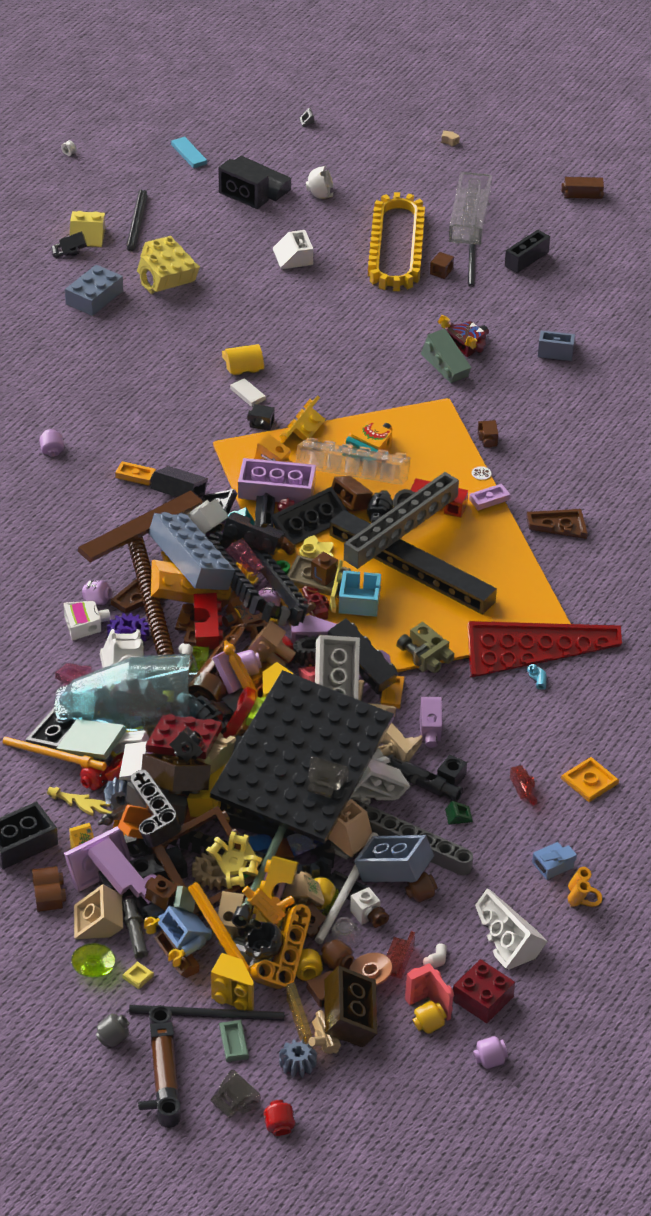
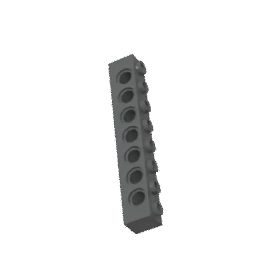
(400, 520)

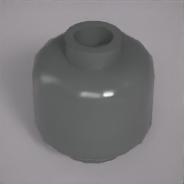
(112, 1030)

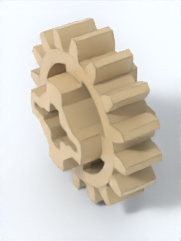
(208, 872)

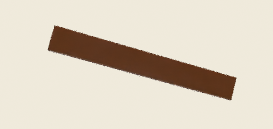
(136, 528)

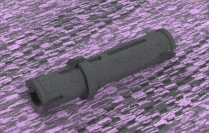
(133, 922)

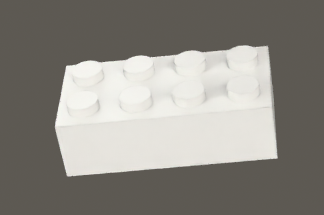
(338, 664)

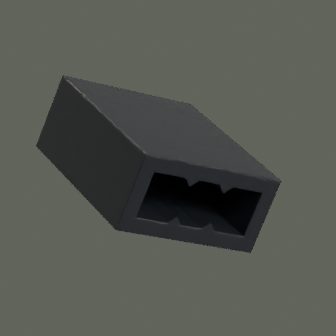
(178, 482)

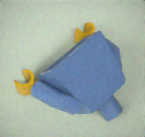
(183, 929)

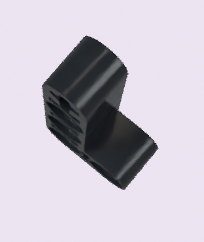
(163, 820)

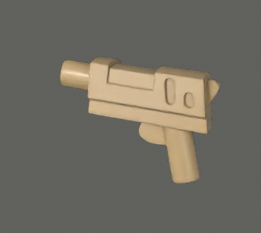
(328, 1043)

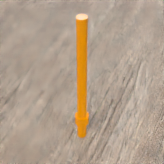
(85, 761)

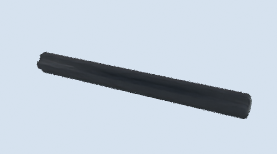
(136, 220)

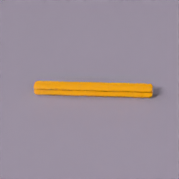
(215, 922)

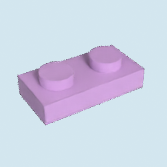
(489, 496)

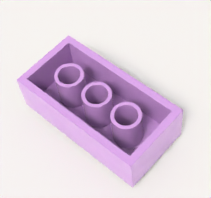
(276, 478)

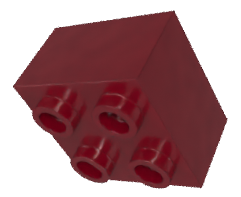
(483, 991)

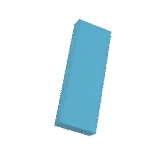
(189, 152)

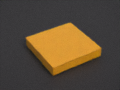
(590, 779)

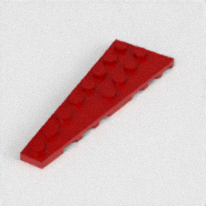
(515, 645)

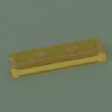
(298, 1013)

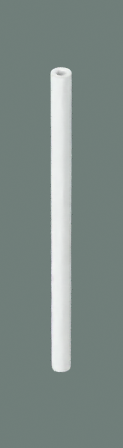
(339, 902)

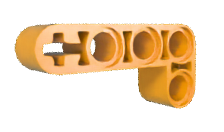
(293, 948)

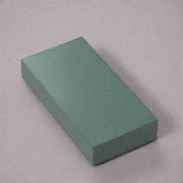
(233, 1041)

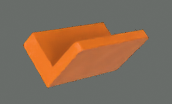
(131, 820)

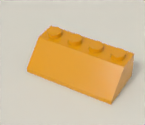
(171, 584)

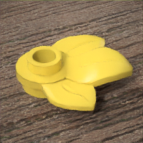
(312, 548)

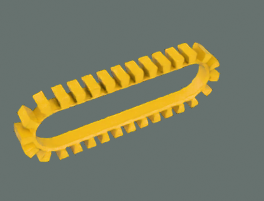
(380, 208)

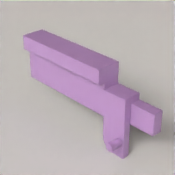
(118, 869)

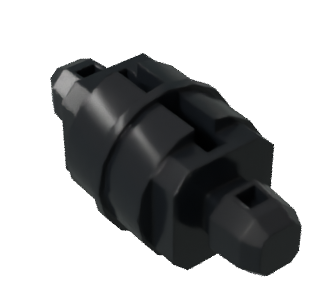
(379, 505)
(204, 709)

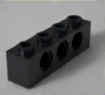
(151, 865)

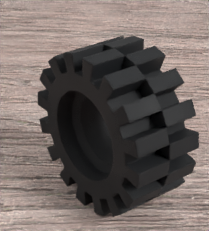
(305, 651)

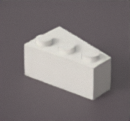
(381, 782)

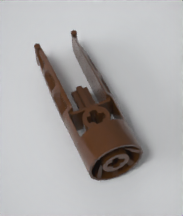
(208, 680)

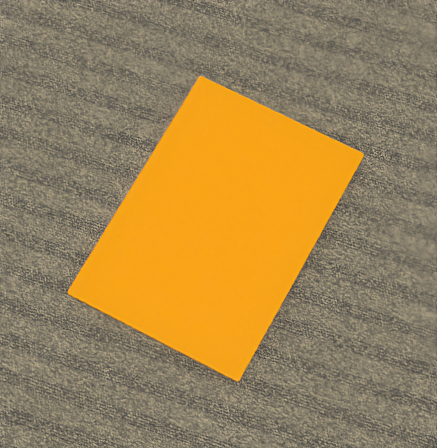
(479, 543)

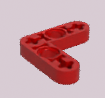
(244, 706)

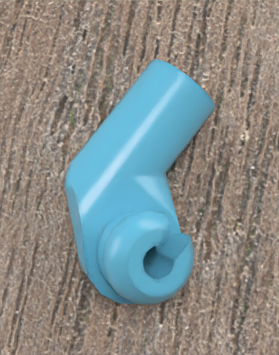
(539, 675)

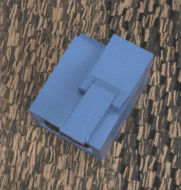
(554, 860)

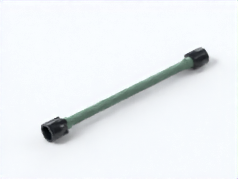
(243, 913)

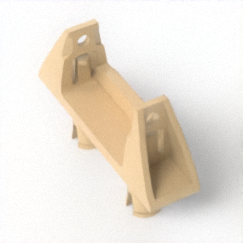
(395, 742)

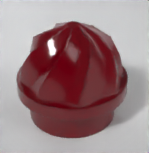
(284, 503)

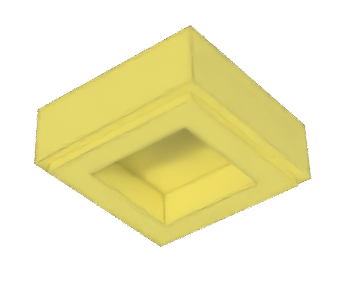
(138, 975)

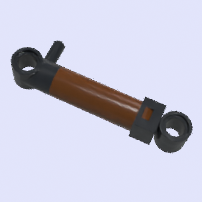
(164, 1067)

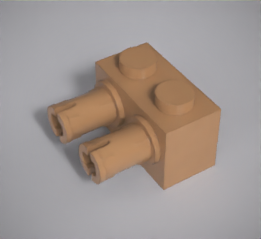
(270, 641)

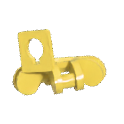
(235, 861)

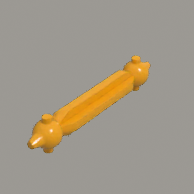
(239, 667)

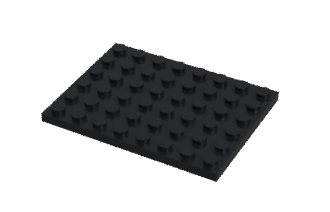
(273, 758)

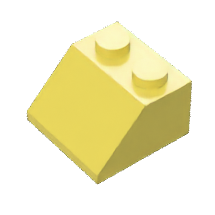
(91, 224)

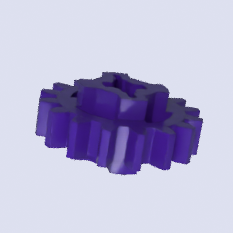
(129, 625)

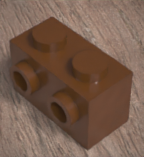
(352, 492)

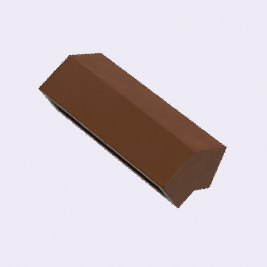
(188, 965)

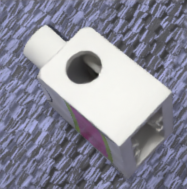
(84, 618)

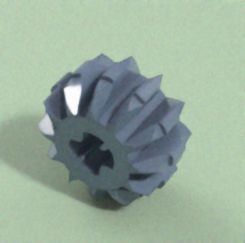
(116, 792)
(297, 1058)

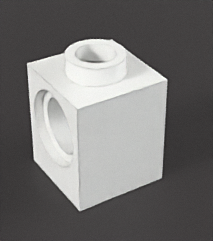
(363, 903)

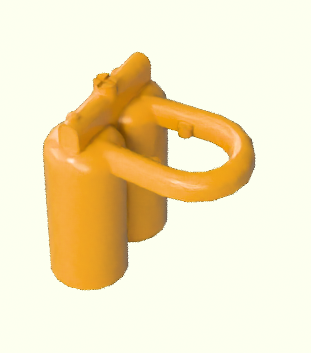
(581, 887)

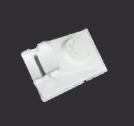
(121, 647)

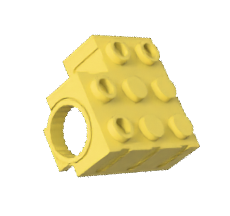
(167, 264)

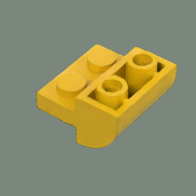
(243, 359)

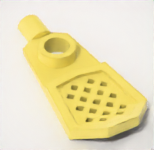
(332, 606)

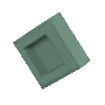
(184, 899)

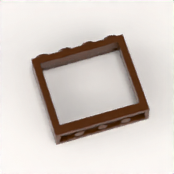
(171, 871)

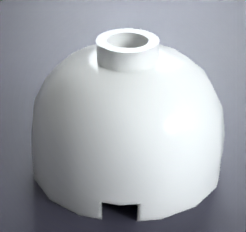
(320, 183)

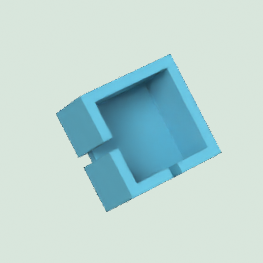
(356, 600)

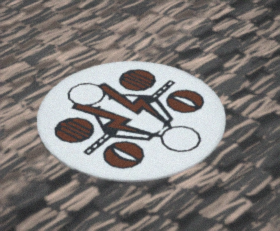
(481, 473)

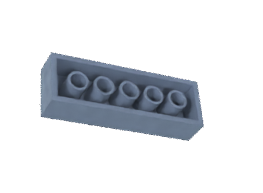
(191, 551)

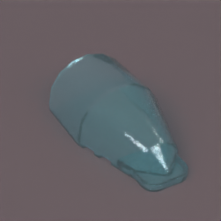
(130, 692)

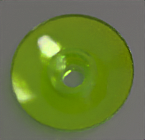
(93, 960)

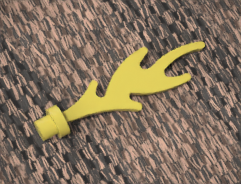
(81, 801)

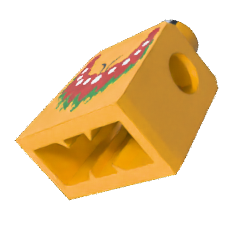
(375, 435)

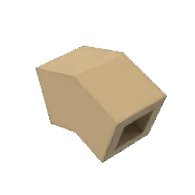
(450, 138)

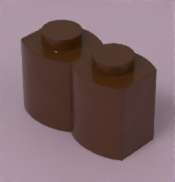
(47, 888)

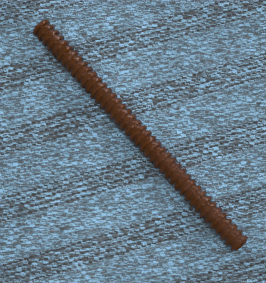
(151, 604)

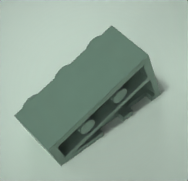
(445, 356)

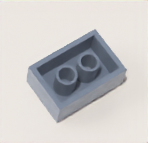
(94, 290)
(394, 858)

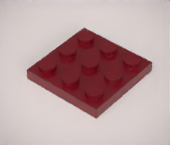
(171, 726)

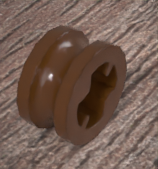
(378, 917)

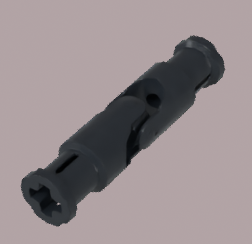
(421, 777)

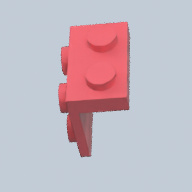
(428, 982)

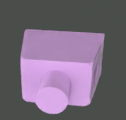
(431, 726)

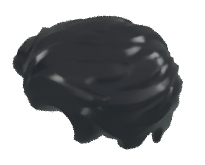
(263, 941)

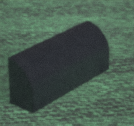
(278, 183)

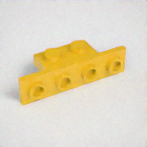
(306, 424)

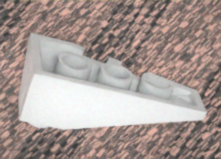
(513, 936)

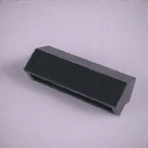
(264, 510)

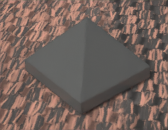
(307, 118)

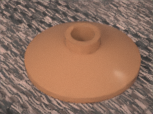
(373, 966)

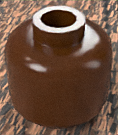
(421, 889)
(337, 954)

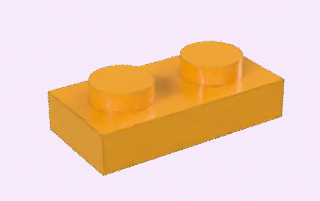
(134, 473)

